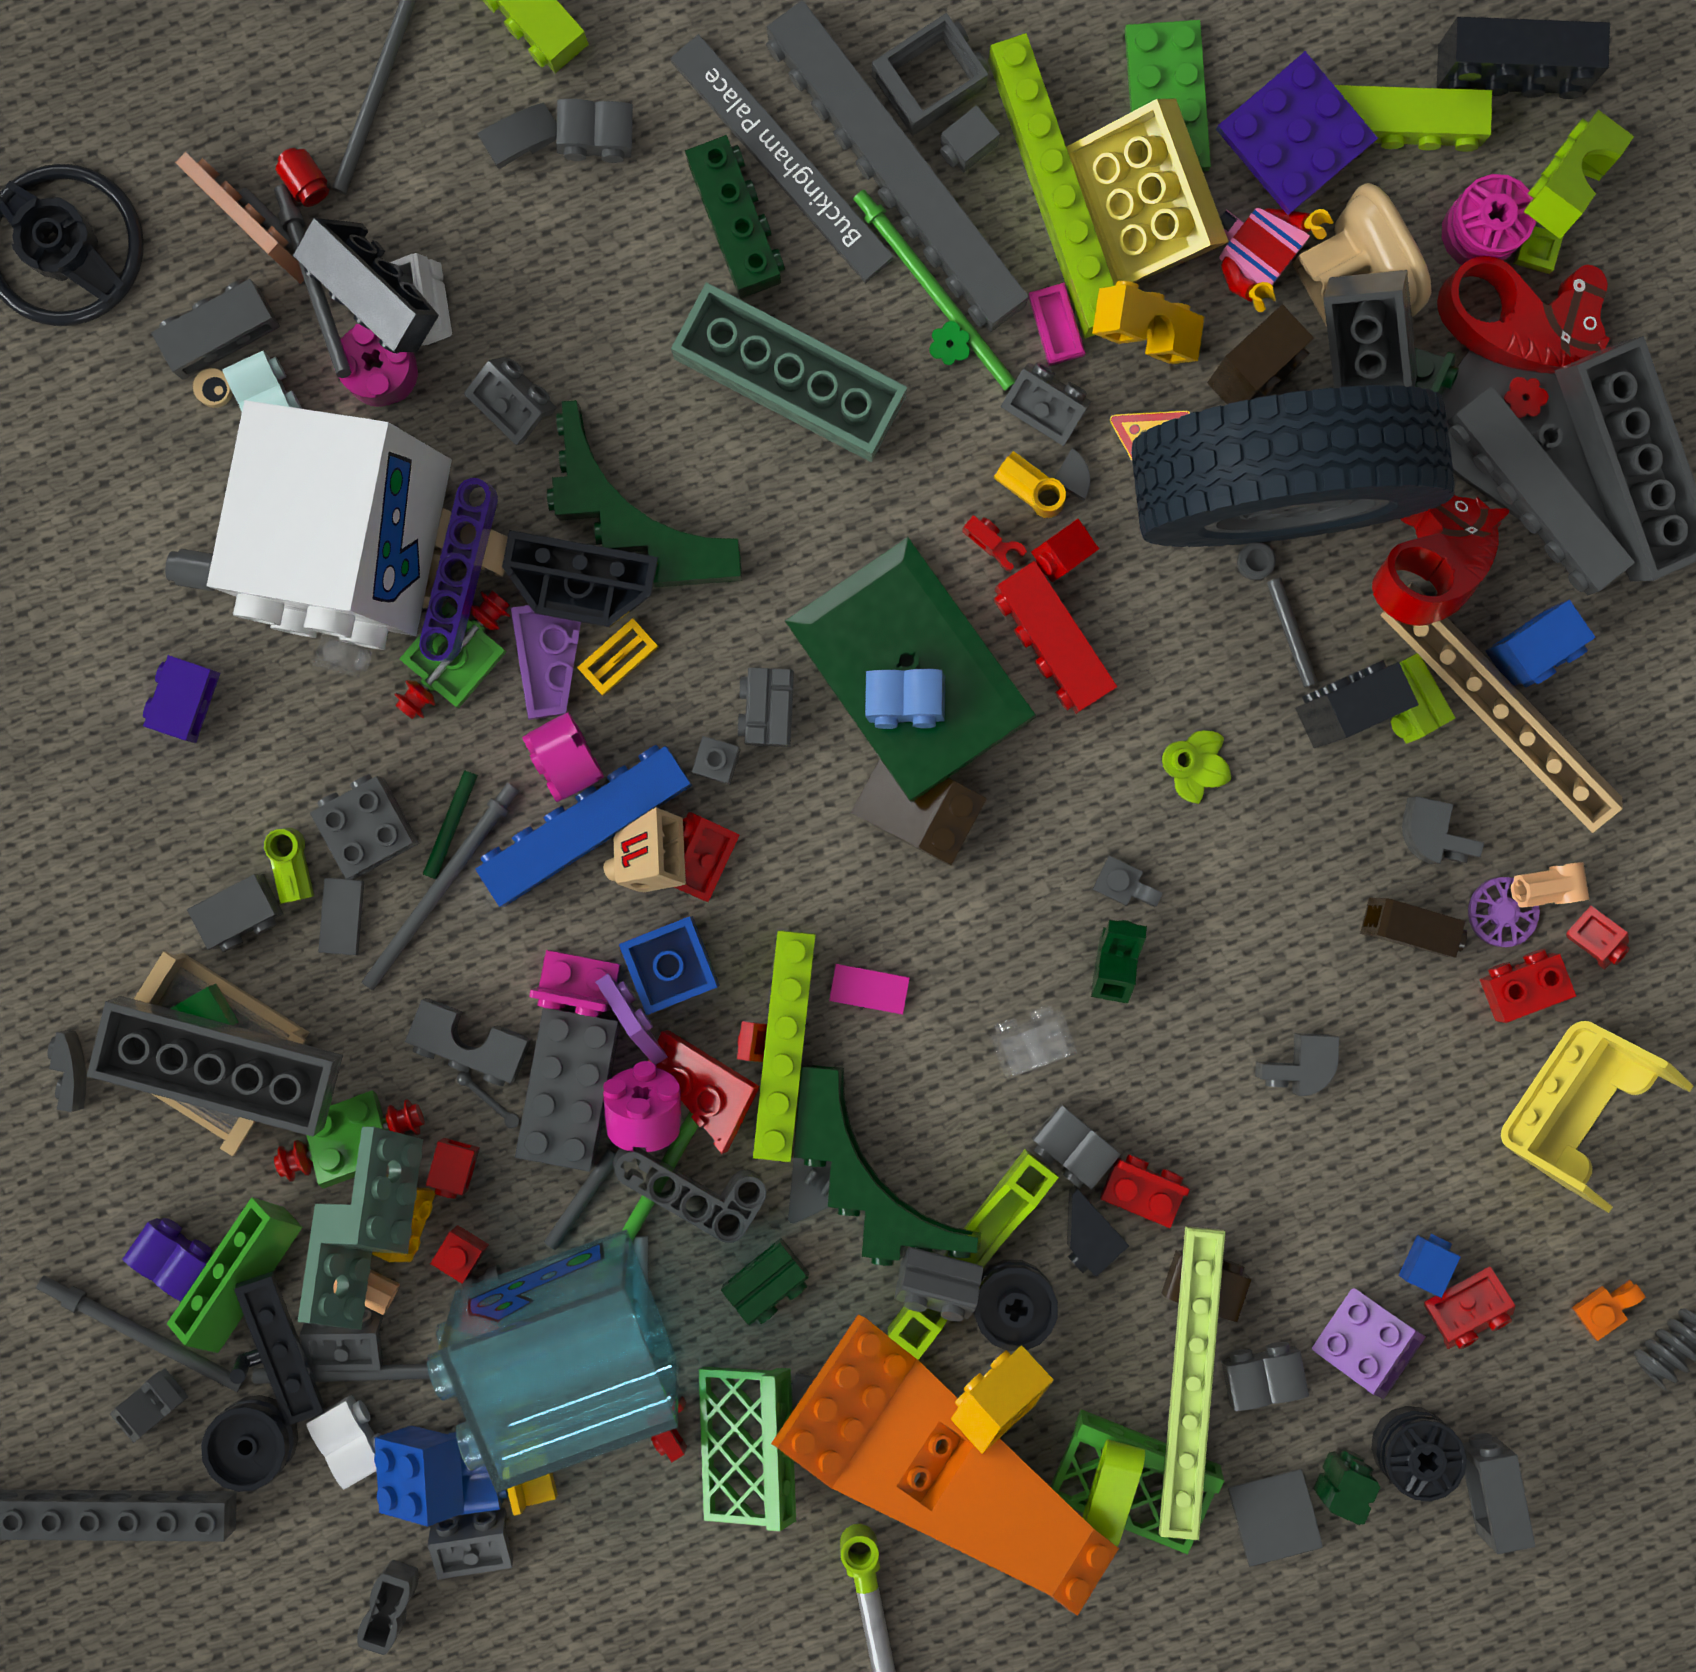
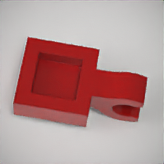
(986, 536)

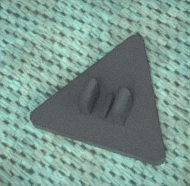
(808, 1190)

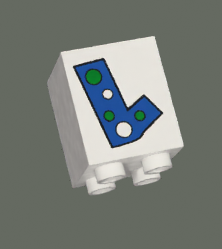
(328, 524)

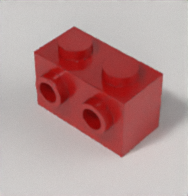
(1527, 986)

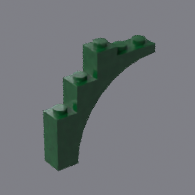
(588, 494)
(854, 1186)

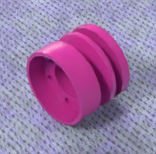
(1470, 230)

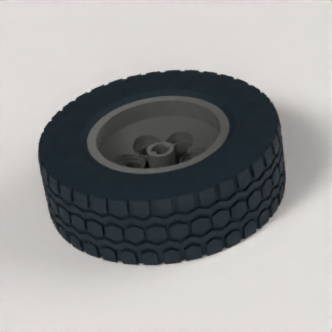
(1293, 466)

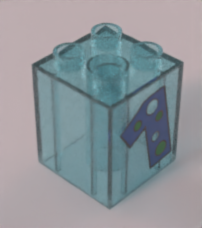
(557, 1363)

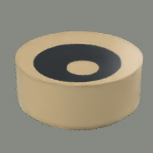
(212, 388)

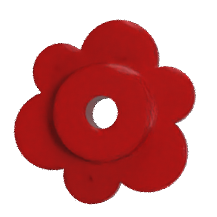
(1530, 389)

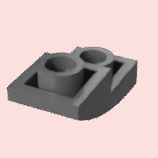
(68, 1057)

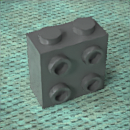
(363, 826)

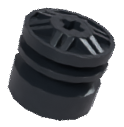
(1404, 1436)

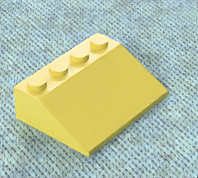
(1146, 192)

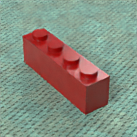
(1054, 637)

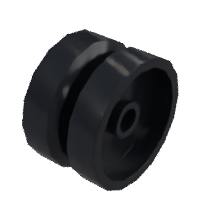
(1027, 1323)
(243, 1464)

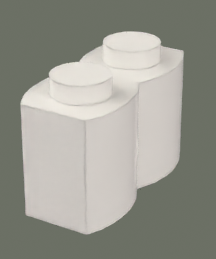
(345, 1440)

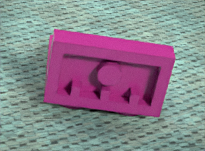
(572, 982)

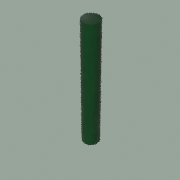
(450, 824)

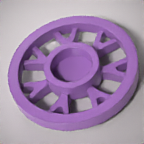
(1502, 913)

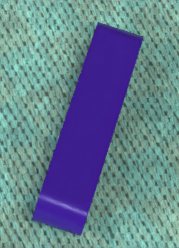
(452, 552)

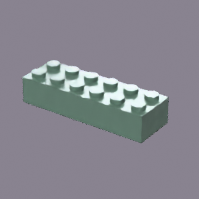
(788, 372)

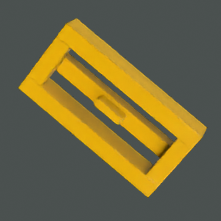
(628, 667)

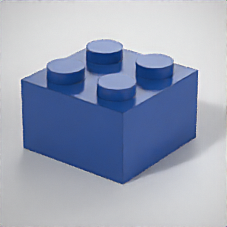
(1541, 643)
(669, 965)
(419, 1475)

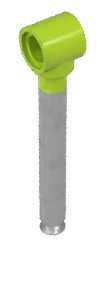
(863, 1570)

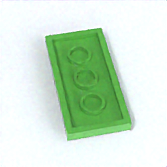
(1168, 64)

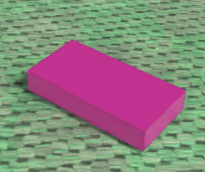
(1056, 324)
(869, 989)

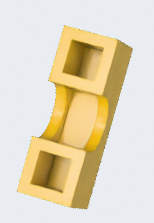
(1133, 315)

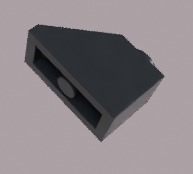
(1091, 1236)

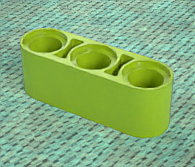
(1114, 1489)

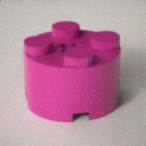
(377, 385)
(562, 757)
(642, 1108)

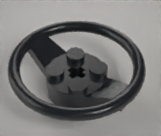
(74, 250)

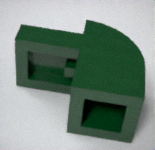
(1117, 960)

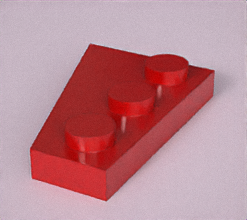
(708, 1088)

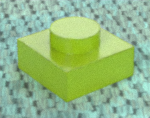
(1539, 251)

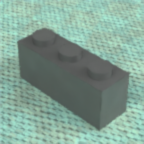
(215, 328)

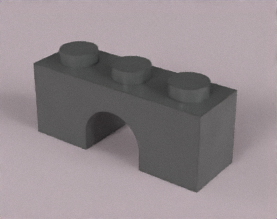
(436, 1033)

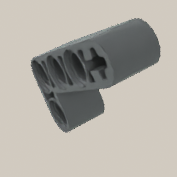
(685, 1187)

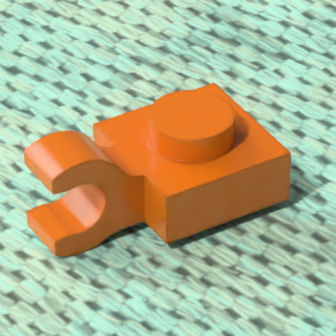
(1603, 1311)

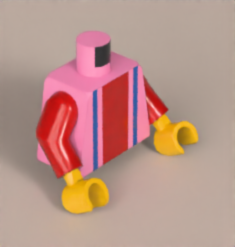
(1264, 248)

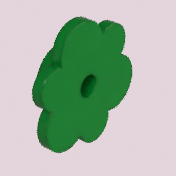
(940, 347)

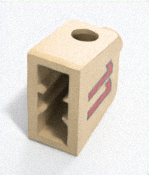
(649, 853)

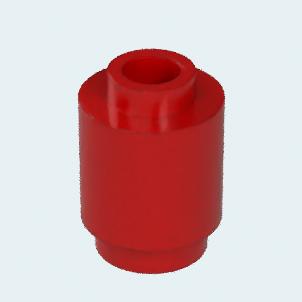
(302, 176)

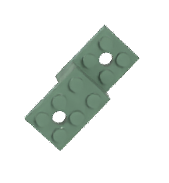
(348, 1234)

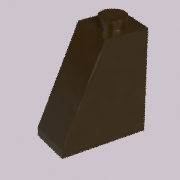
(1414, 927)

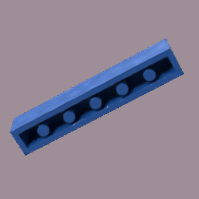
(583, 826)

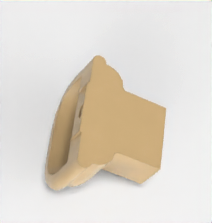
(1366, 241)

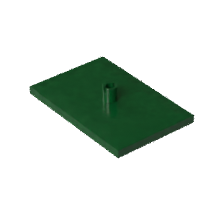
(904, 619)

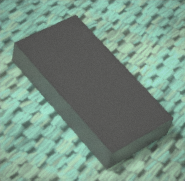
(341, 916)

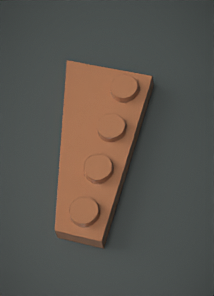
(247, 218)

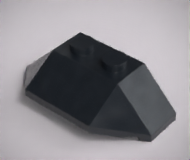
(578, 578)

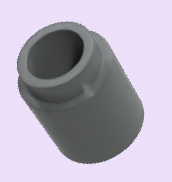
(189, 568)

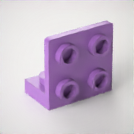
(1368, 1343)

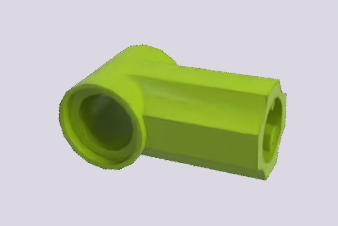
(289, 871)

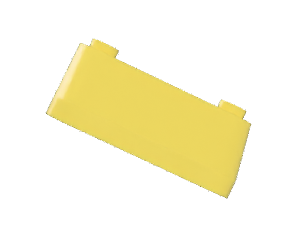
(1572, 1095)

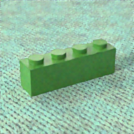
(247, 1251)

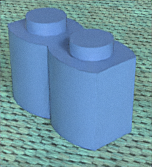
(905, 697)

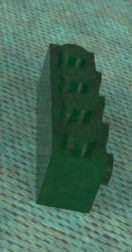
(734, 217)

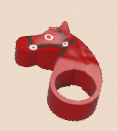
(1528, 331)
(1450, 551)

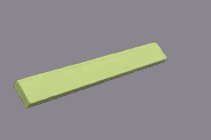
(1192, 1383)

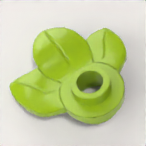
(1202, 765)

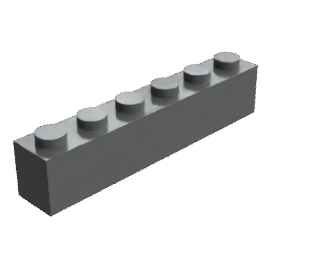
(1539, 492)

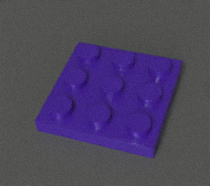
(1296, 133)

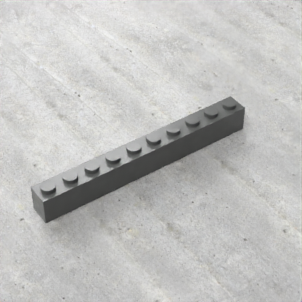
(895, 166)

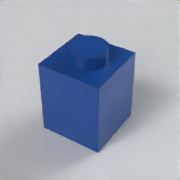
(1430, 1264)

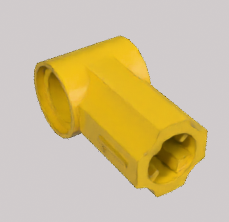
(1028, 482)

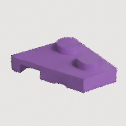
(634, 1022)

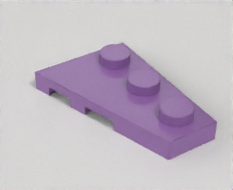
(545, 659)

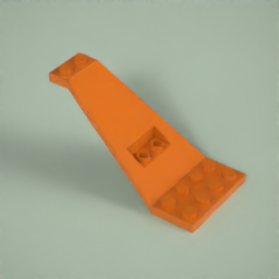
(877, 1424)

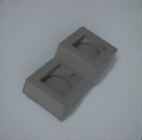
(519, 133)

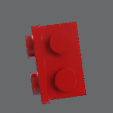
(705, 854)
(1144, 1191)
(1471, 1308)

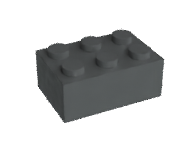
(1370, 329)

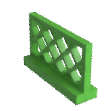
(1094, 1432)
(777, 1467)

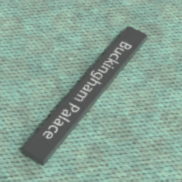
(781, 158)

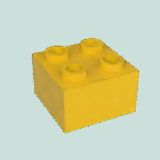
(1000, 1397)

